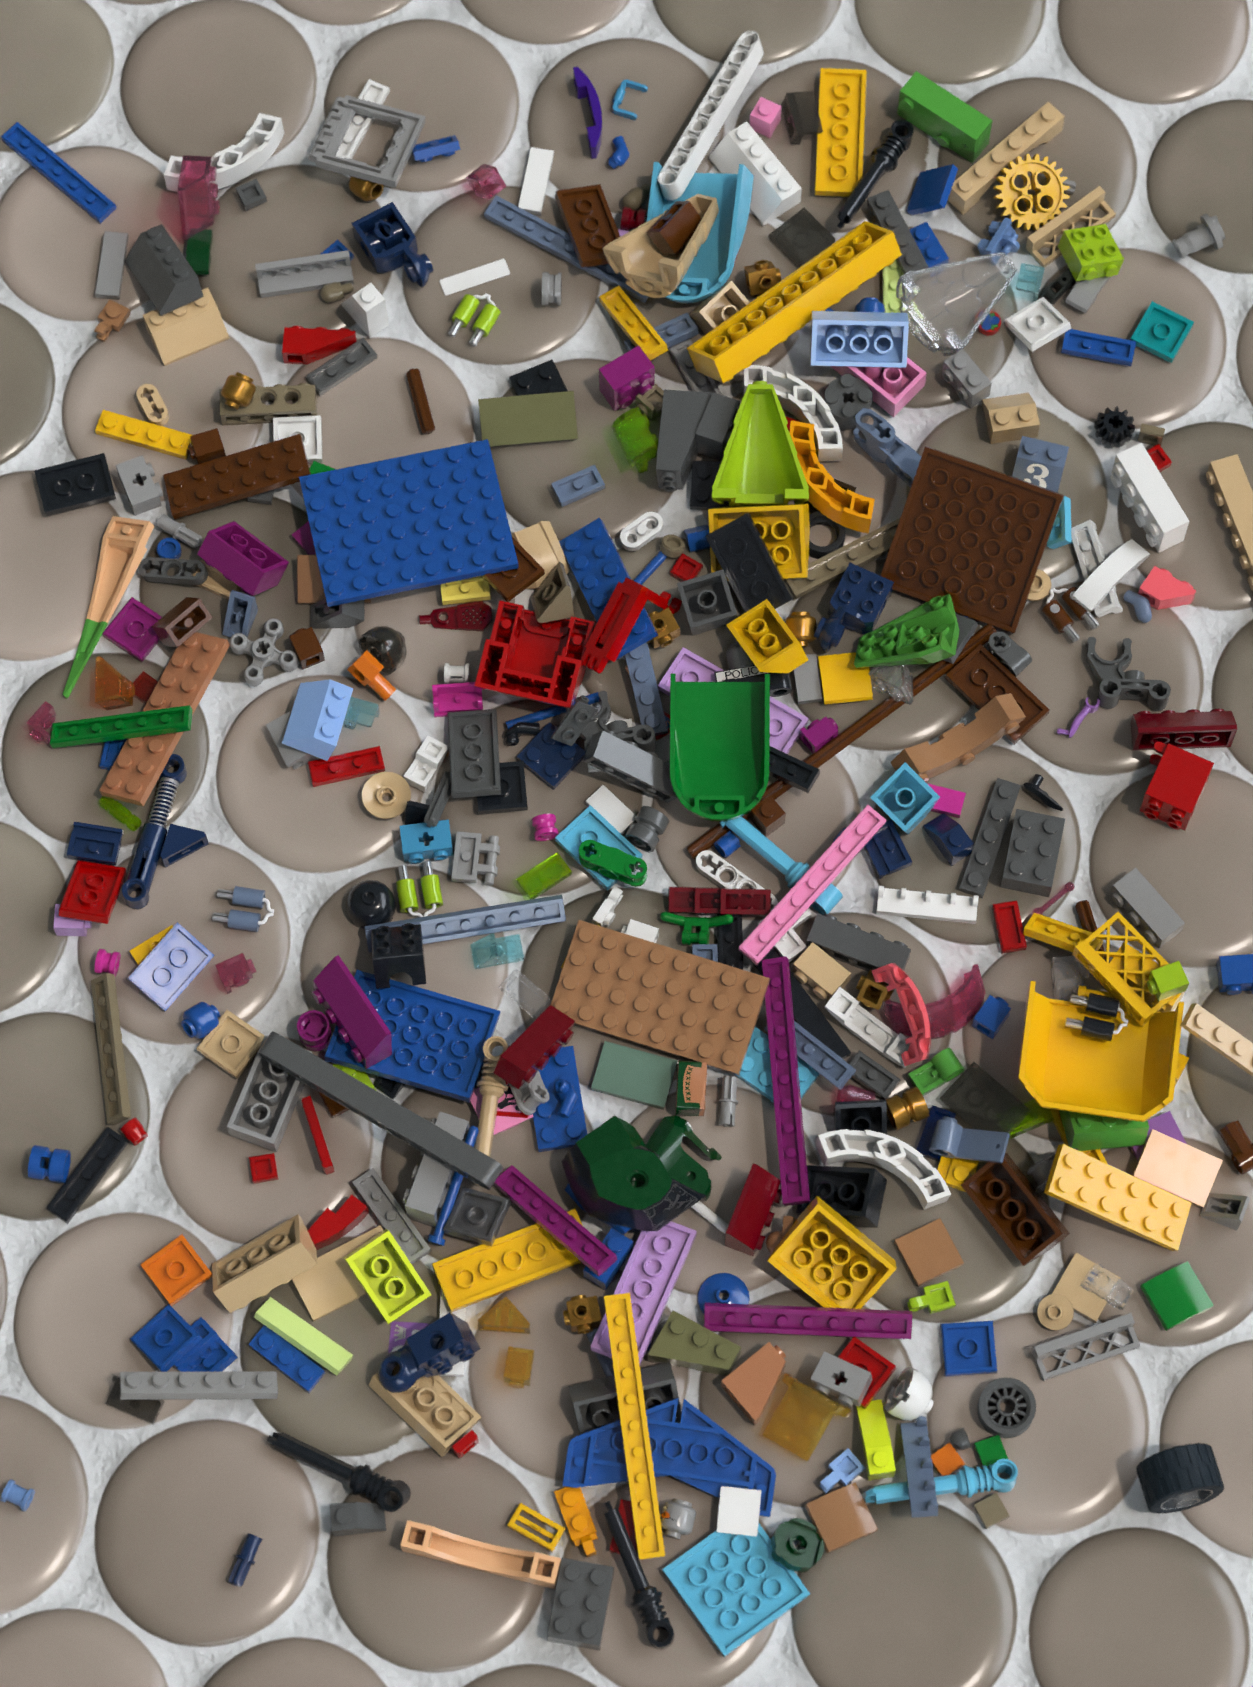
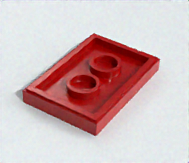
(92, 892)

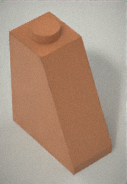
(755, 1381)

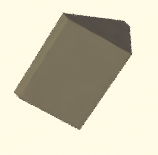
(553, 597)

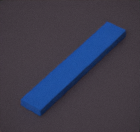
(58, 172)

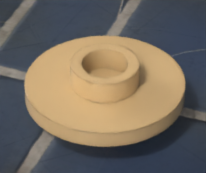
(1040, 586)
(1055, 1312)

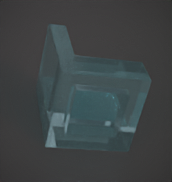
(1030, 279)
(360, 713)

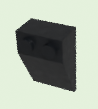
(849, 1190)

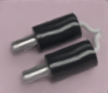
(1094, 1027)

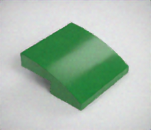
(1176, 1296)

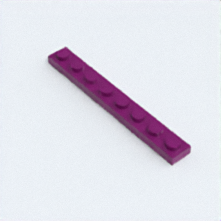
(808, 1320)

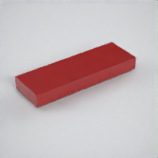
(346, 766)
(317, 1135)

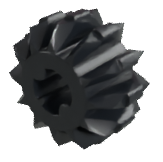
(1123, 429)

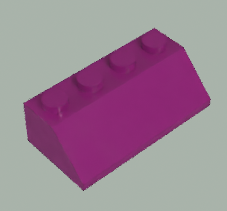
(352, 1013)

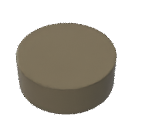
(672, 546)

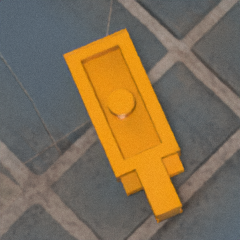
(577, 1518)

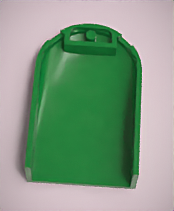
(719, 746)

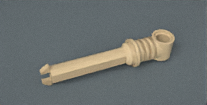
(491, 1088)

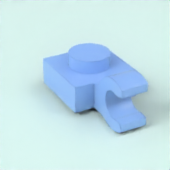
(844, 1469)

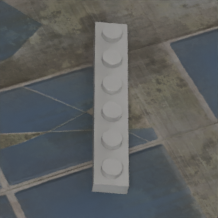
(198, 1385)

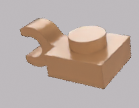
(111, 317)

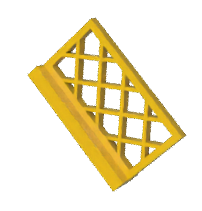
(1110, 978)

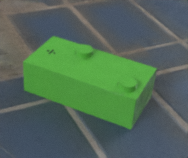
(944, 117)

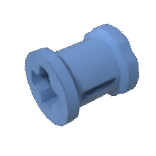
(17, 1495)

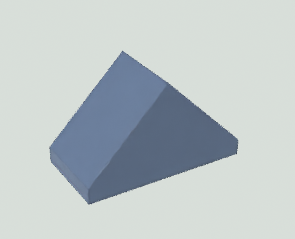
(239, 614)

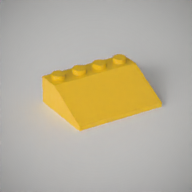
(782, 528)
(831, 1258)

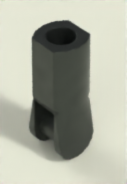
(1061, 283)

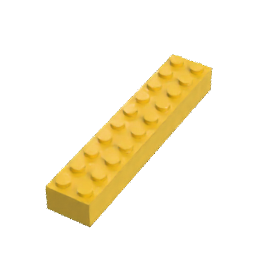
(791, 301)

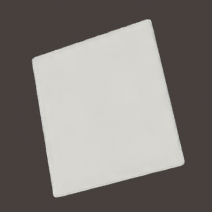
(738, 1511)

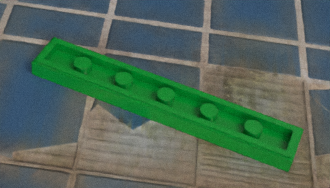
(121, 726)

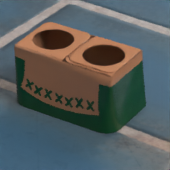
(691, 1088)

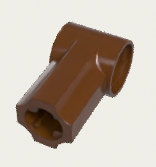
(1239, 1146)

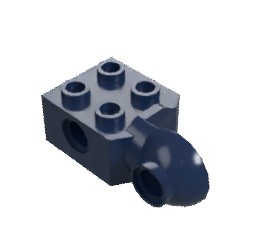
(391, 244)
(854, 605)
(428, 1353)

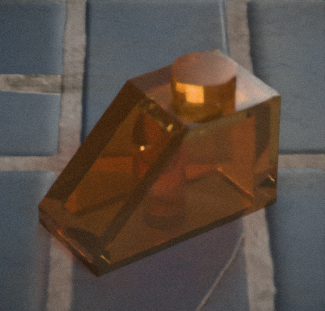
(111, 686)

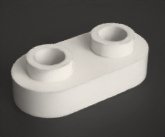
(639, 531)

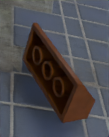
(1015, 1209)

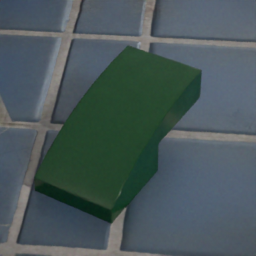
(199, 252)

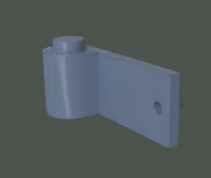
(971, 1144)

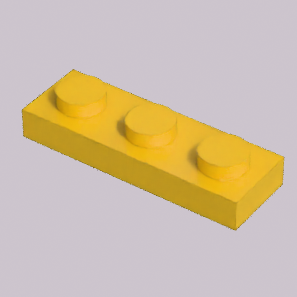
(1057, 933)

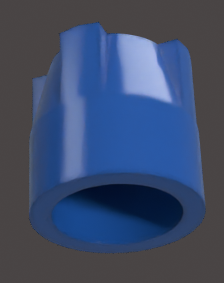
(727, 844)

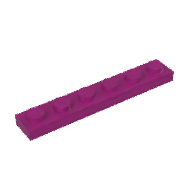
(555, 1220)

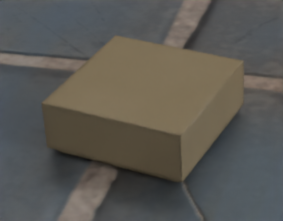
(1151, 434)
(991, 1510)

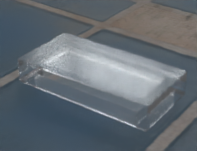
(525, 994)

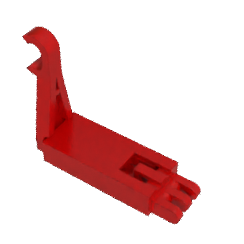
(619, 620)

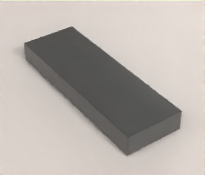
(341, 366)

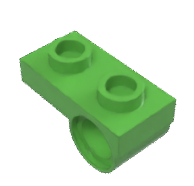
(936, 1072)

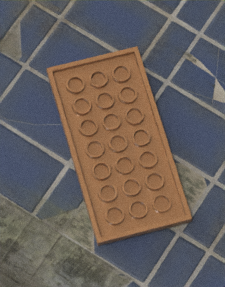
(660, 997)

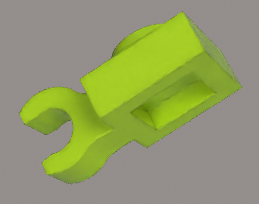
(935, 1297)

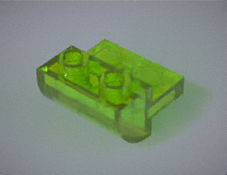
(635, 438)

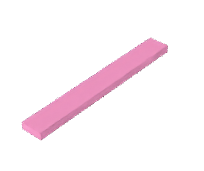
(812, 884)

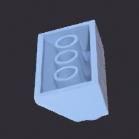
(859, 339)

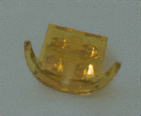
(802, 1418)

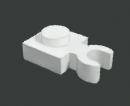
(605, 914)

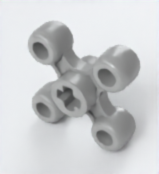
(261, 660)

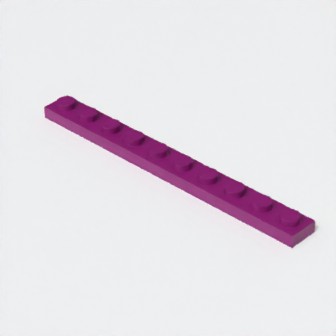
(786, 1082)

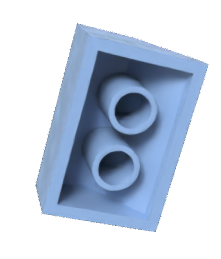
(317, 717)

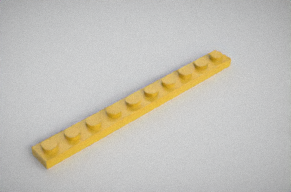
(634, 1426)

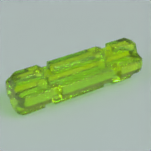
(120, 812)

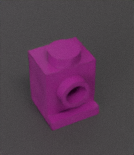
(818, 733)

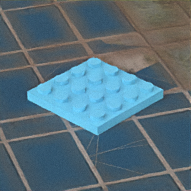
(734, 1586)

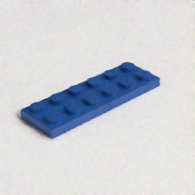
(598, 571)

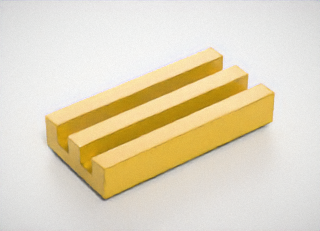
(555, 1538)

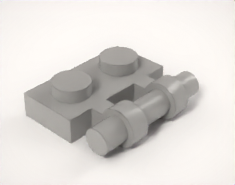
(467, 854)

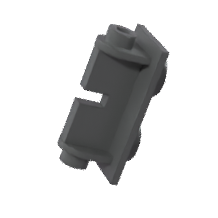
(574, 721)

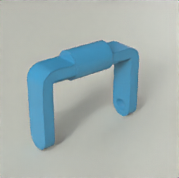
(619, 95)

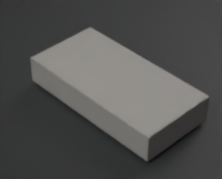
(808, 681)

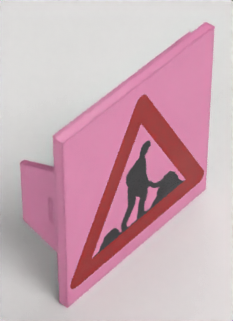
(507, 1114)

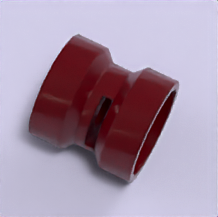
(632, 219)

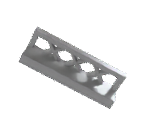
(304, 277)
(1083, 1337)

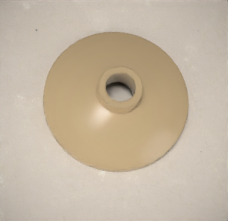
(386, 784)

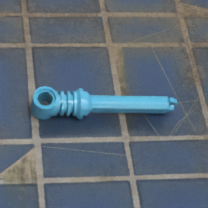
(780, 860)
(964, 1481)

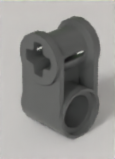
(1008, 653)

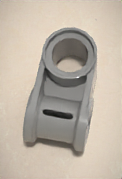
(531, 1094)

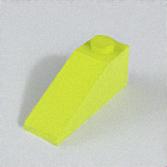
(876, 1441)

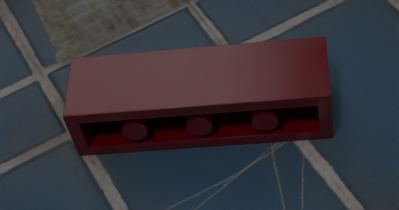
(534, 1047)

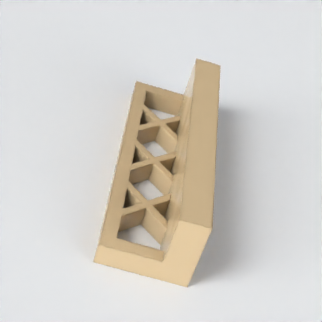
(1064, 221)

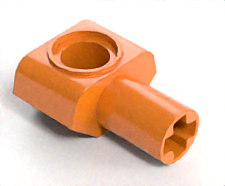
(366, 671)

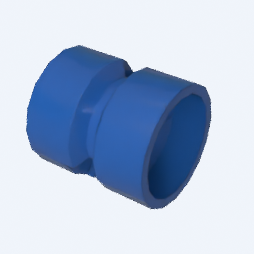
(57, 1167)

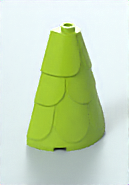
(760, 456)

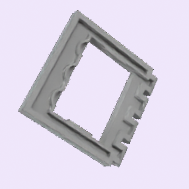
(336, 126)

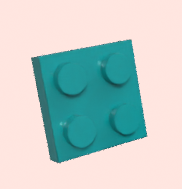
(1162, 332)

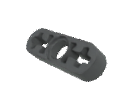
(165, 564)

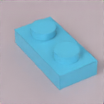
(1061, 529)

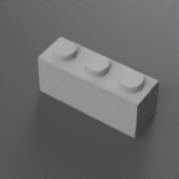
(1146, 908)

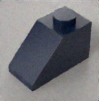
(949, 838)

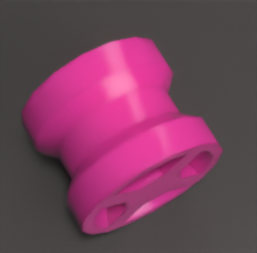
(545, 827)
(107, 962)

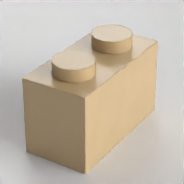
(820, 972)

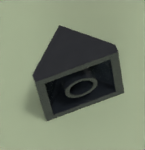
(861, 1115)

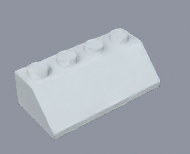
(773, 186)

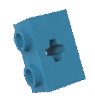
(413, 842)

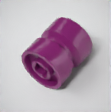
(314, 1030)

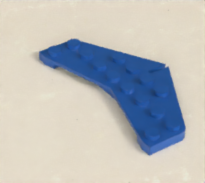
(689, 1450)

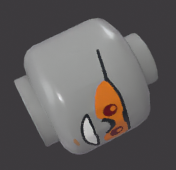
(677, 1518)

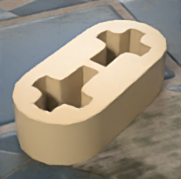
(157, 403)

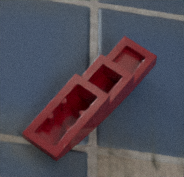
(719, 900)

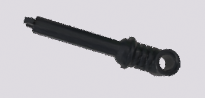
(883, 160)
(359, 1478)
(645, 1598)

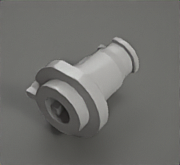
(1201, 236)

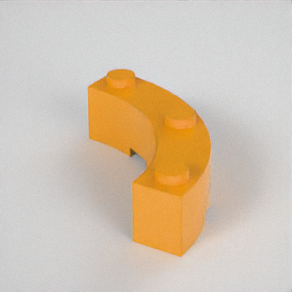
(824, 494)

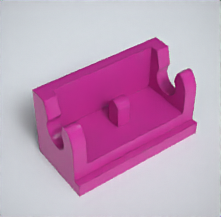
(456, 698)

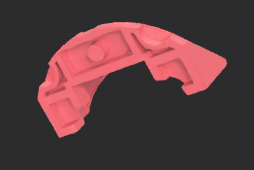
(914, 1010)

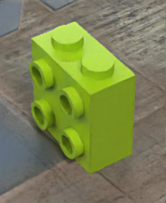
(1090, 252)

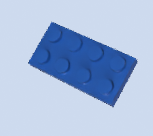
(551, 1129)

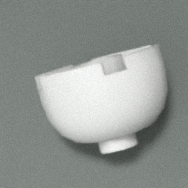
(911, 1395)

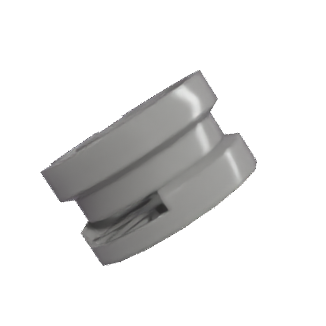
(551, 288)

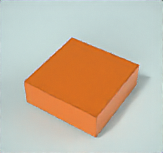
(946, 1460)

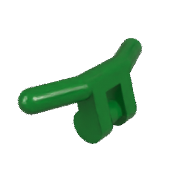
(696, 922)

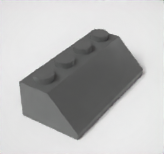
(163, 271)
(597, 1403)

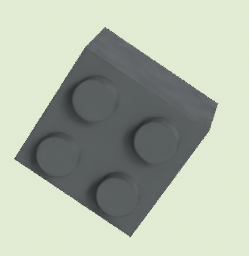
(716, 425)
(707, 602)

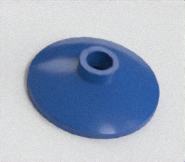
(720, 1283)

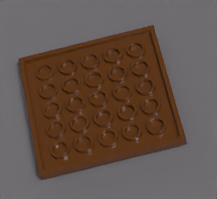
(971, 538)

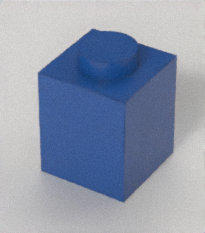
(991, 1016)

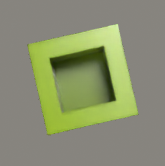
(1167, 981)

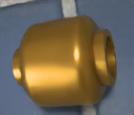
(365, 189)
(238, 390)
(802, 626)

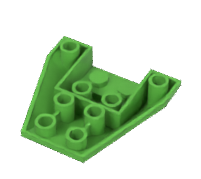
(914, 638)

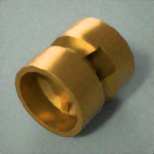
(909, 1107)

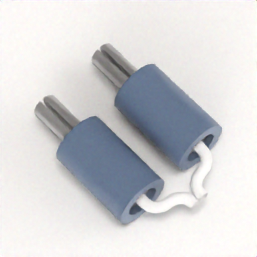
(242, 919)

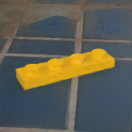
(633, 322)
(143, 434)

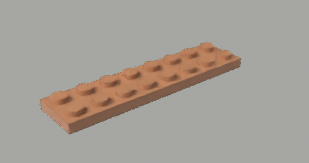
(180, 685)

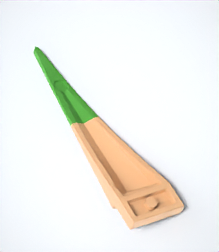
(119, 558)

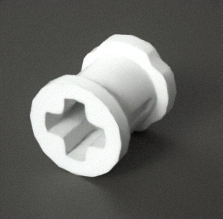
(456, 674)

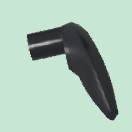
(1039, 794)

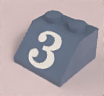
(1040, 463)

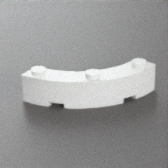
(240, 159)
(805, 405)
(888, 1154)

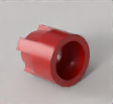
(134, 1131)

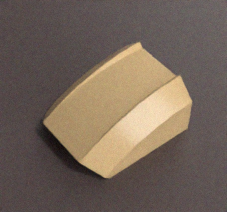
(543, 546)

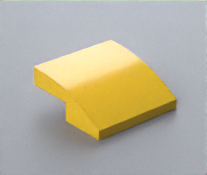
(842, 680)

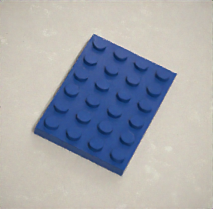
(432, 1035)

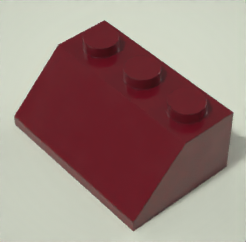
(753, 1211)

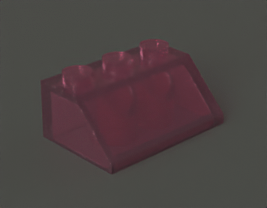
(197, 195)

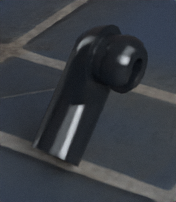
(512, 734)

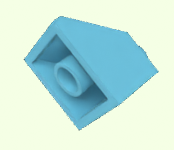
(906, 798)

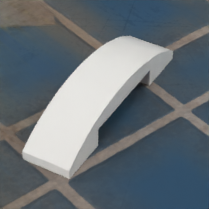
(1109, 574)
(867, 1027)

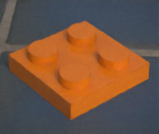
(176, 1270)

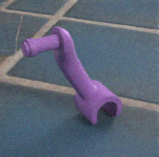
(1079, 718)

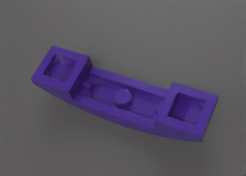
(585, 89)

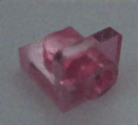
(39, 721)

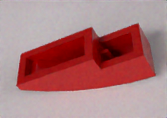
(333, 1226)

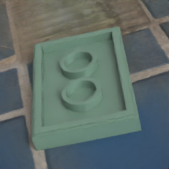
(634, 1075)

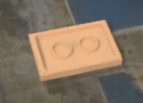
(1177, 1168)

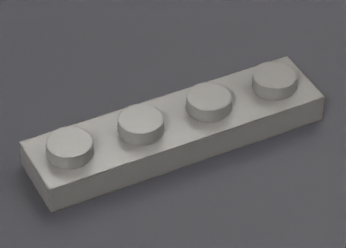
(391, 1215)

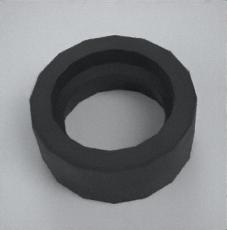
(817, 551)

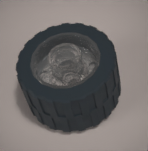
(1180, 1478)

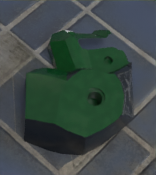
(634, 1181)

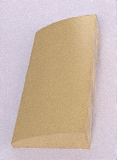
(331, 1280)
(431, 1410)

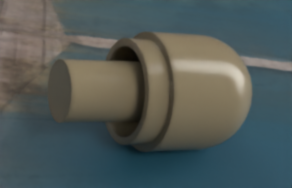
(636, 197)
(335, 291)

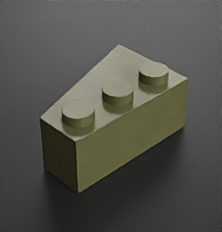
(694, 1347)

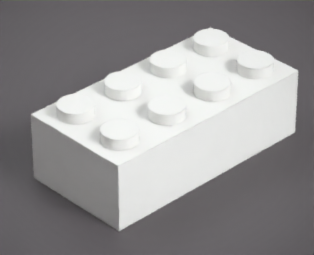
(1149, 498)

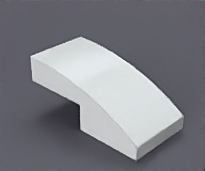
(426, 763)

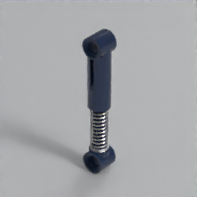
(153, 836)

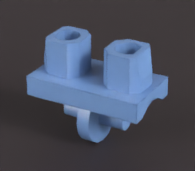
(1003, 239)

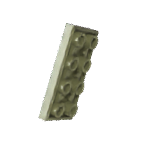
(528, 418)

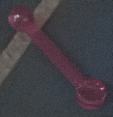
(1068, 887)

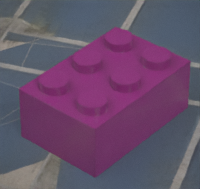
(242, 558)

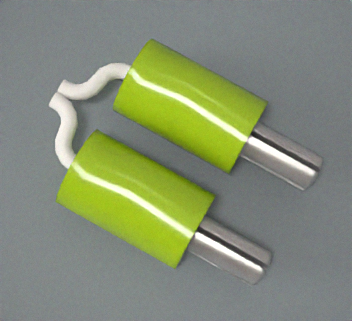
(484, 321)
(430, 889)

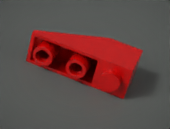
(310, 345)

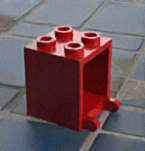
(1175, 785)

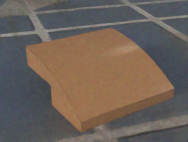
(841, 1517)

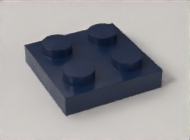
(550, 758)

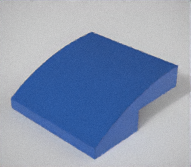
(209, 1354)

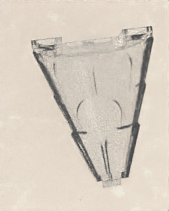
(953, 299)

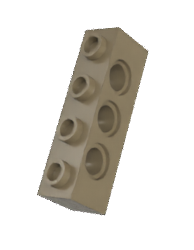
(280, 394)

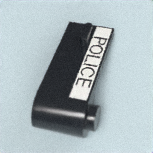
(779, 682)

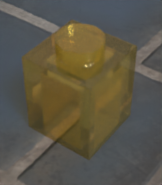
(519, 1367)

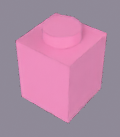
(765, 117)

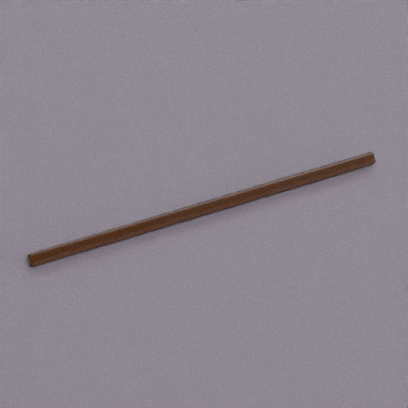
(852, 733)

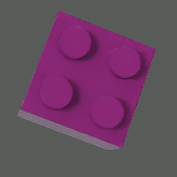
(626, 378)

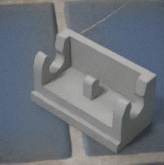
(291, 756)

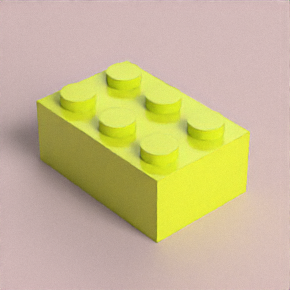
(387, 1276)

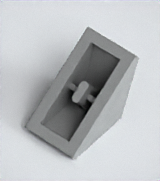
(1225, 1209)

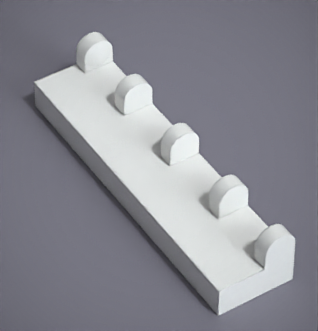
(1090, 557)
(927, 905)

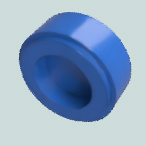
(169, 548)

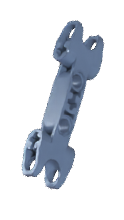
(885, 446)

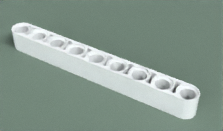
(710, 115)

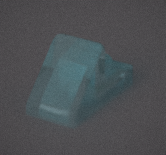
(496, 951)

